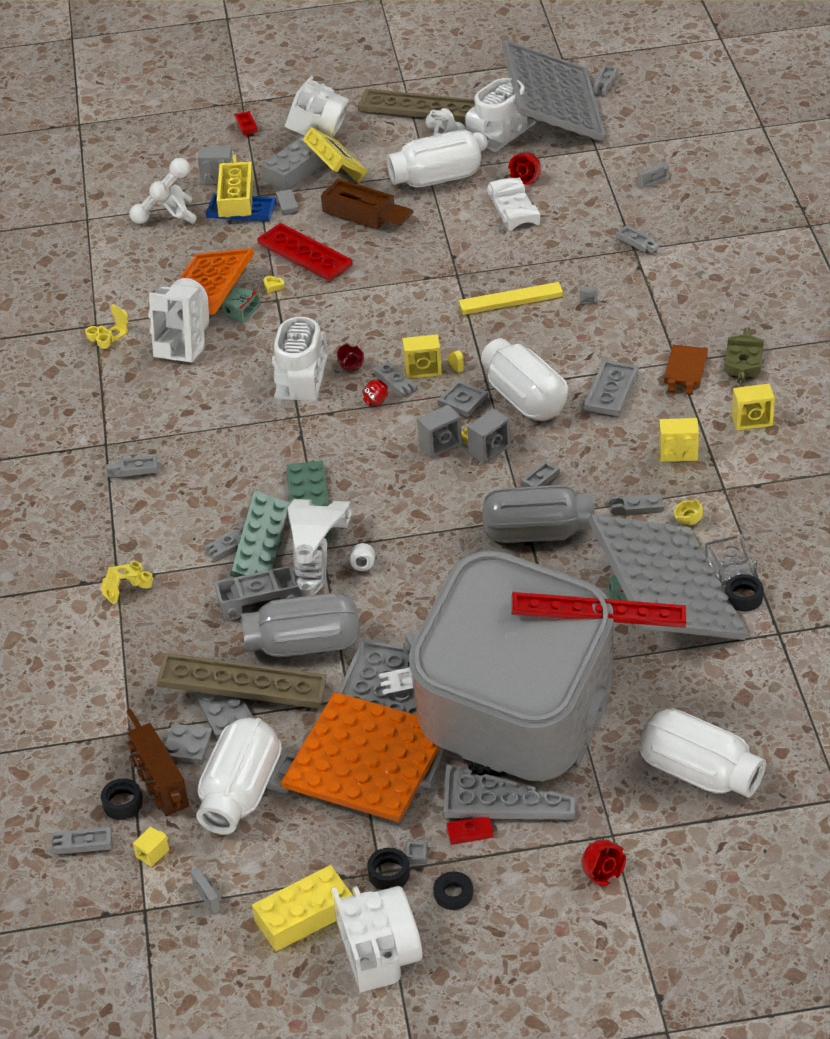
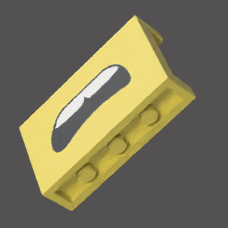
(334, 154)

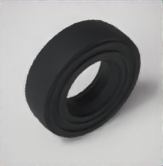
(453, 902)

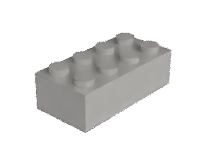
(291, 165)

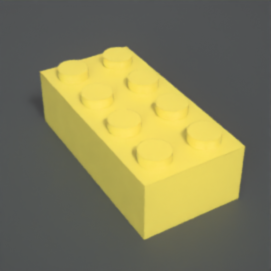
(235, 189)
(299, 908)

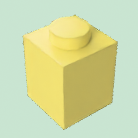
(151, 846)

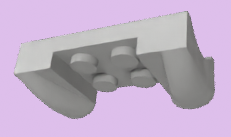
(255, 588)

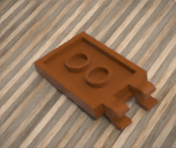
(685, 367)

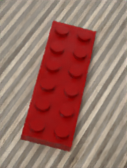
(305, 251)

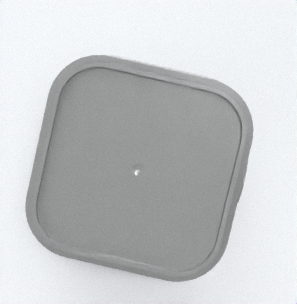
(510, 685)

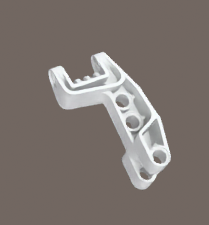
(309, 528)

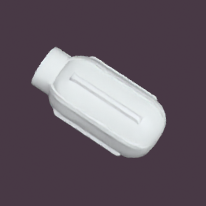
(435, 159)
(525, 380)
(700, 753)
(237, 774)

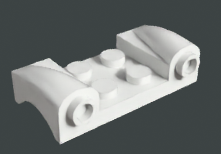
(512, 202)

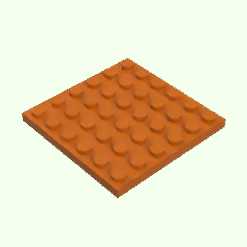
(362, 758)

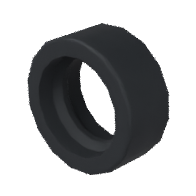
(747, 582)
(126, 810)
(388, 855)

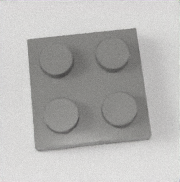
(463, 398)
(188, 743)

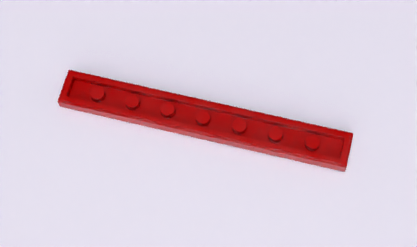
(581, 608)

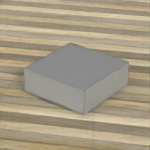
(588, 295)
(416, 852)

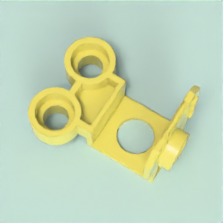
(104, 336)
(132, 573)

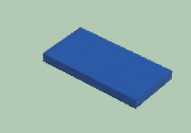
(261, 209)

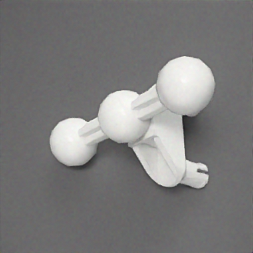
(443, 122)
(171, 196)

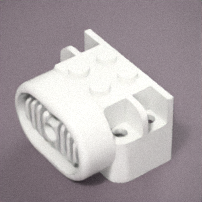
(317, 108)
(497, 114)
(179, 320)
(299, 359)
(377, 935)

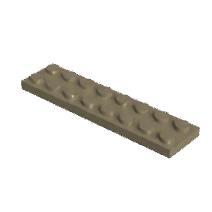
(412, 103)
(242, 680)

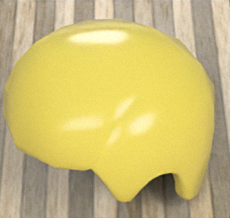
(689, 512)

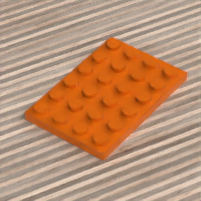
(218, 273)

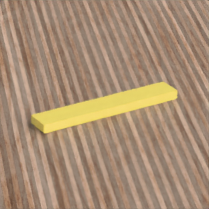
(510, 298)

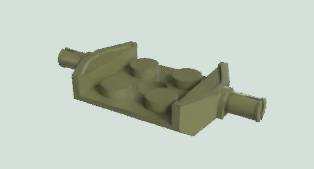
(744, 348)

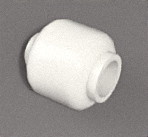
(362, 557)

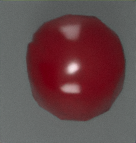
(350, 357)

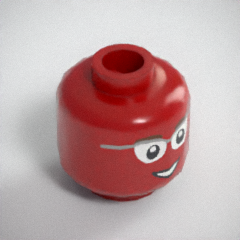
(375, 392)

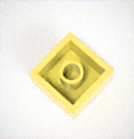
(422, 356)
(753, 406)
(678, 439)

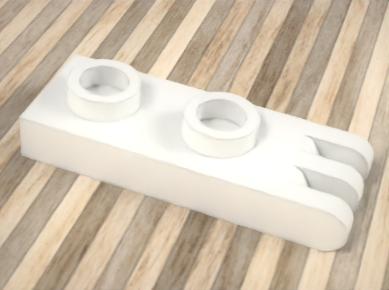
(397, 680)

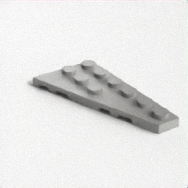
(498, 798)

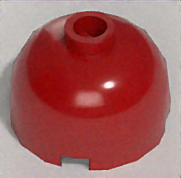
(526, 167)
(603, 861)

